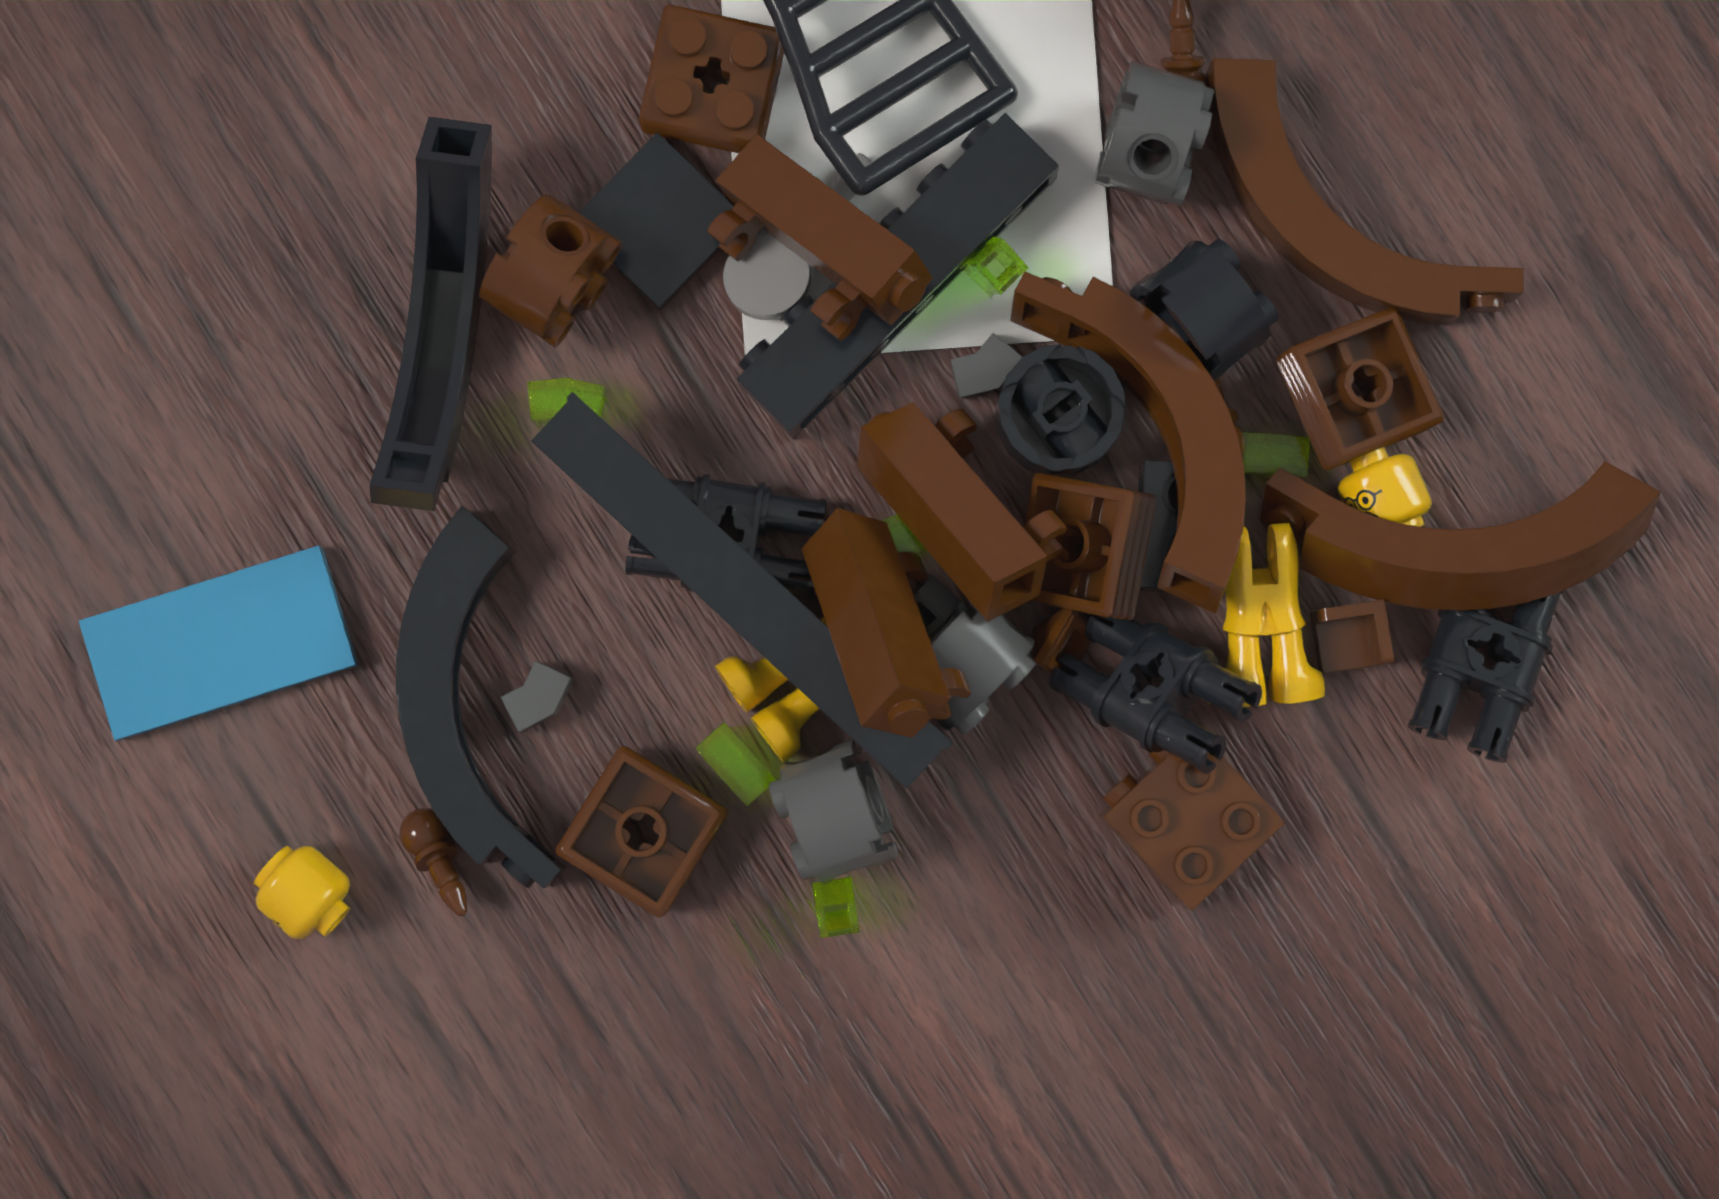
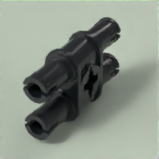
(753, 513)
(1504, 686)
(1156, 689)

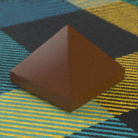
(1059, 636)

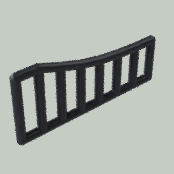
(831, 127)

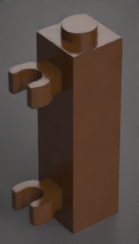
(822, 229)
(953, 511)
(879, 625)

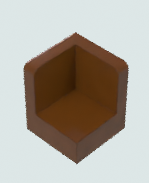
(1352, 636)

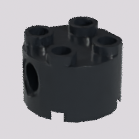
(1209, 304)
(1060, 410)

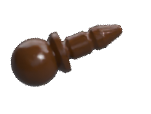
(1183, 43)
(428, 840)

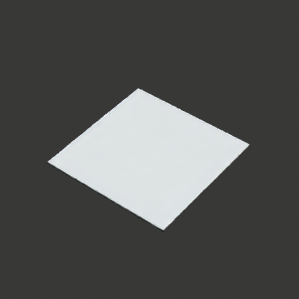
(1052, 62)

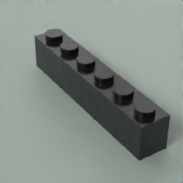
(945, 227)

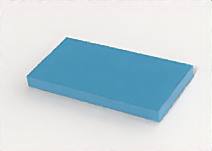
(218, 643)

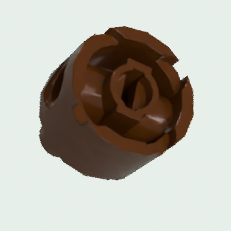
(550, 269)

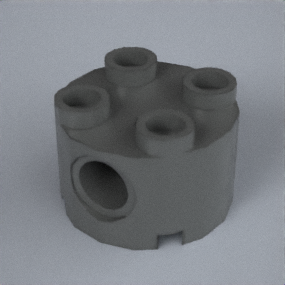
(1154, 134)
(986, 654)
(834, 813)

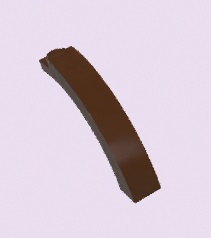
(1312, 235)
(1182, 404)
(1464, 566)

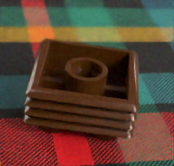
(690, 46)
(1365, 351)
(1115, 534)
(601, 841)

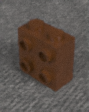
(1189, 823)

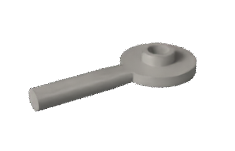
(771, 275)

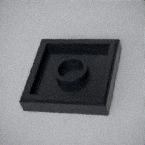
(662, 218)

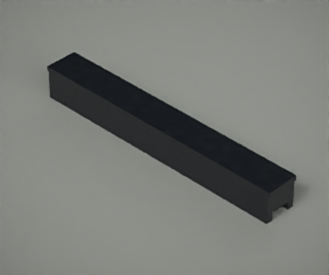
(722, 576)

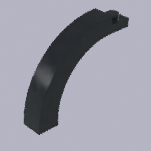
(442, 314)
(429, 706)

